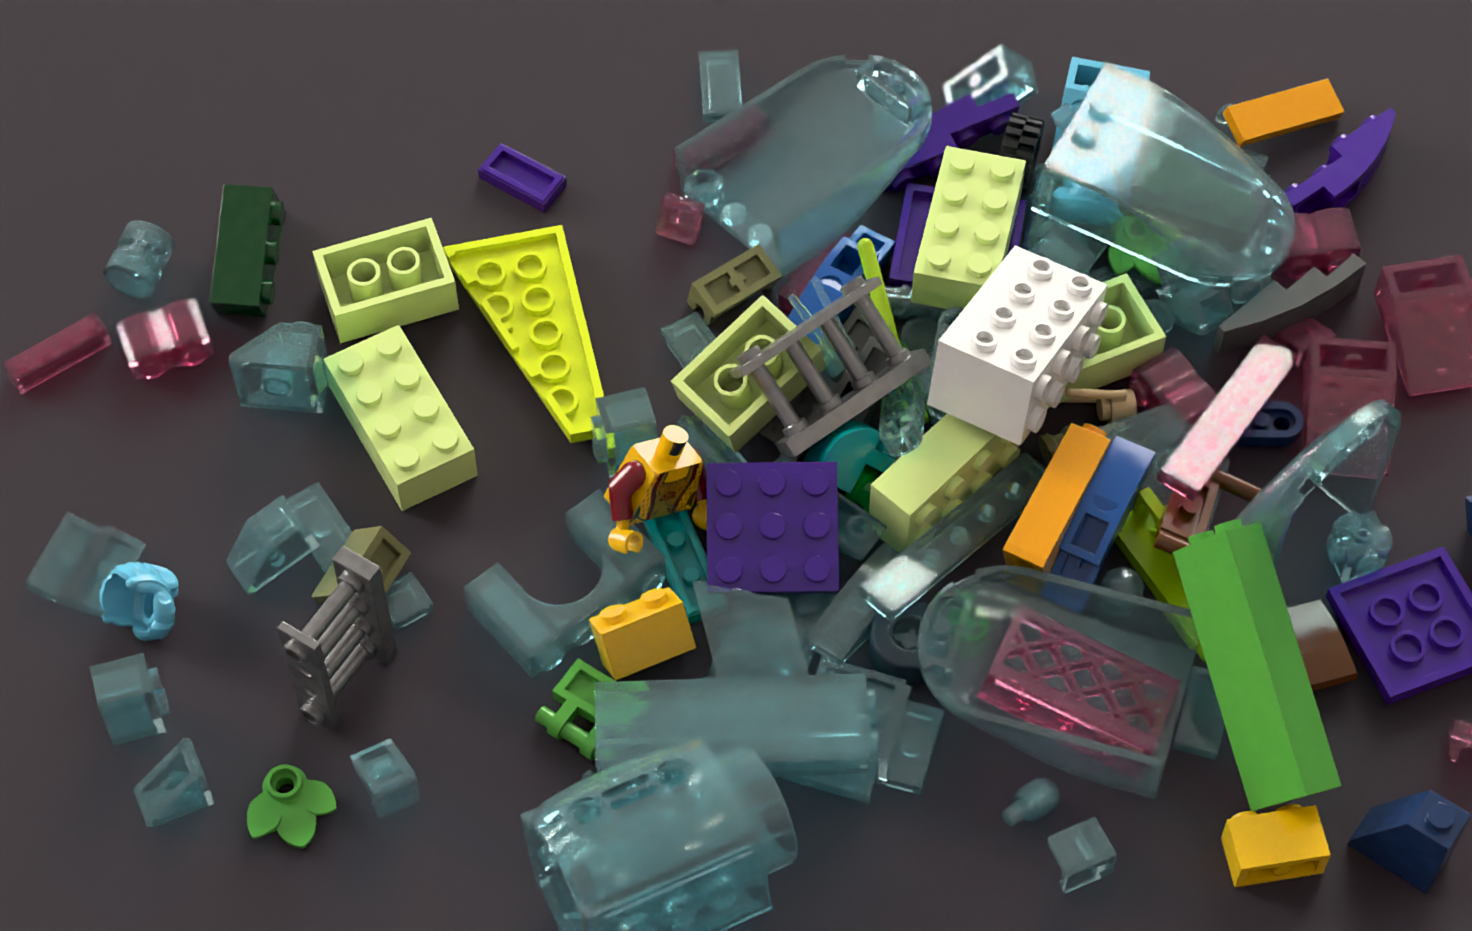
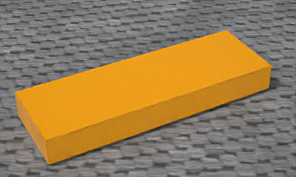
(1283, 112)

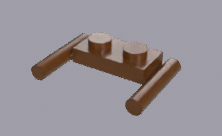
(1186, 518)

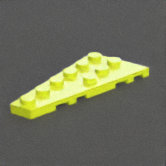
(535, 308)

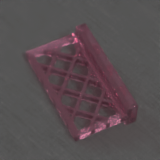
(1068, 712)

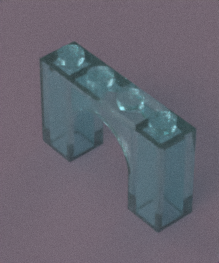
(543, 632)

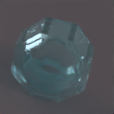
(704, 187)
(1123, 580)

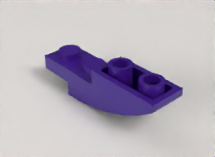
(959, 127)
(1348, 167)

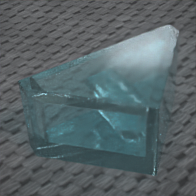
(173, 786)

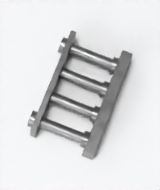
(832, 408)
(339, 638)

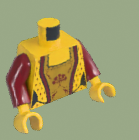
(654, 482)

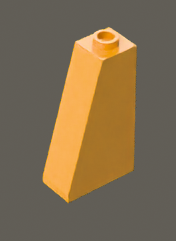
(1056, 499)

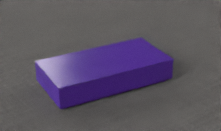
(522, 177)

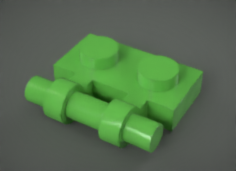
(577, 697)

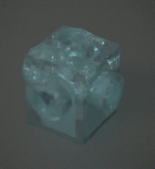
(1358, 545)

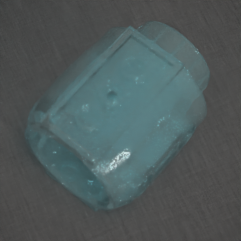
(662, 842)

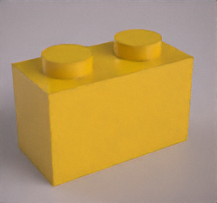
(642, 632)
(1275, 845)

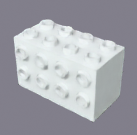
(1018, 345)

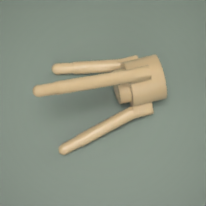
(1110, 404)

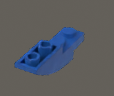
(840, 268)
(1103, 511)

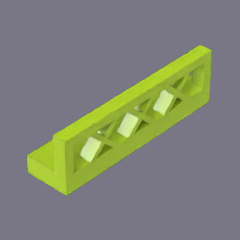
(1153, 565)

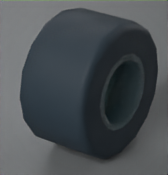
(891, 644)

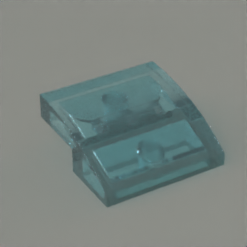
(80, 561)

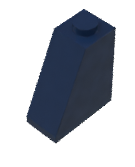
(1412, 836)

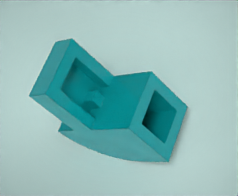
(852, 448)

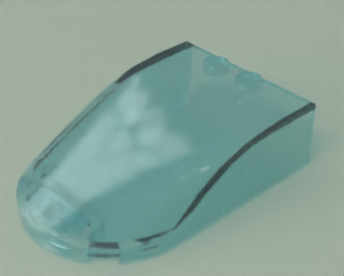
(811, 153)
(1164, 185)
(1342, 462)
(967, 628)

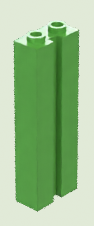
(1255, 665)

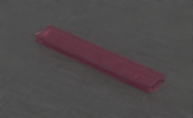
(1227, 418)

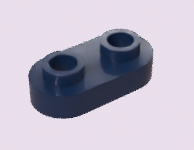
(1262, 429)

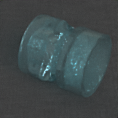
(139, 259)

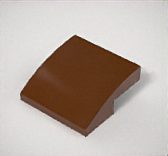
(1321, 646)

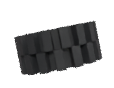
(1023, 142)

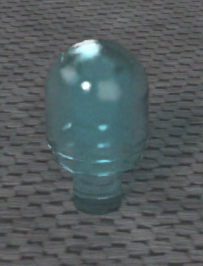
(1032, 801)

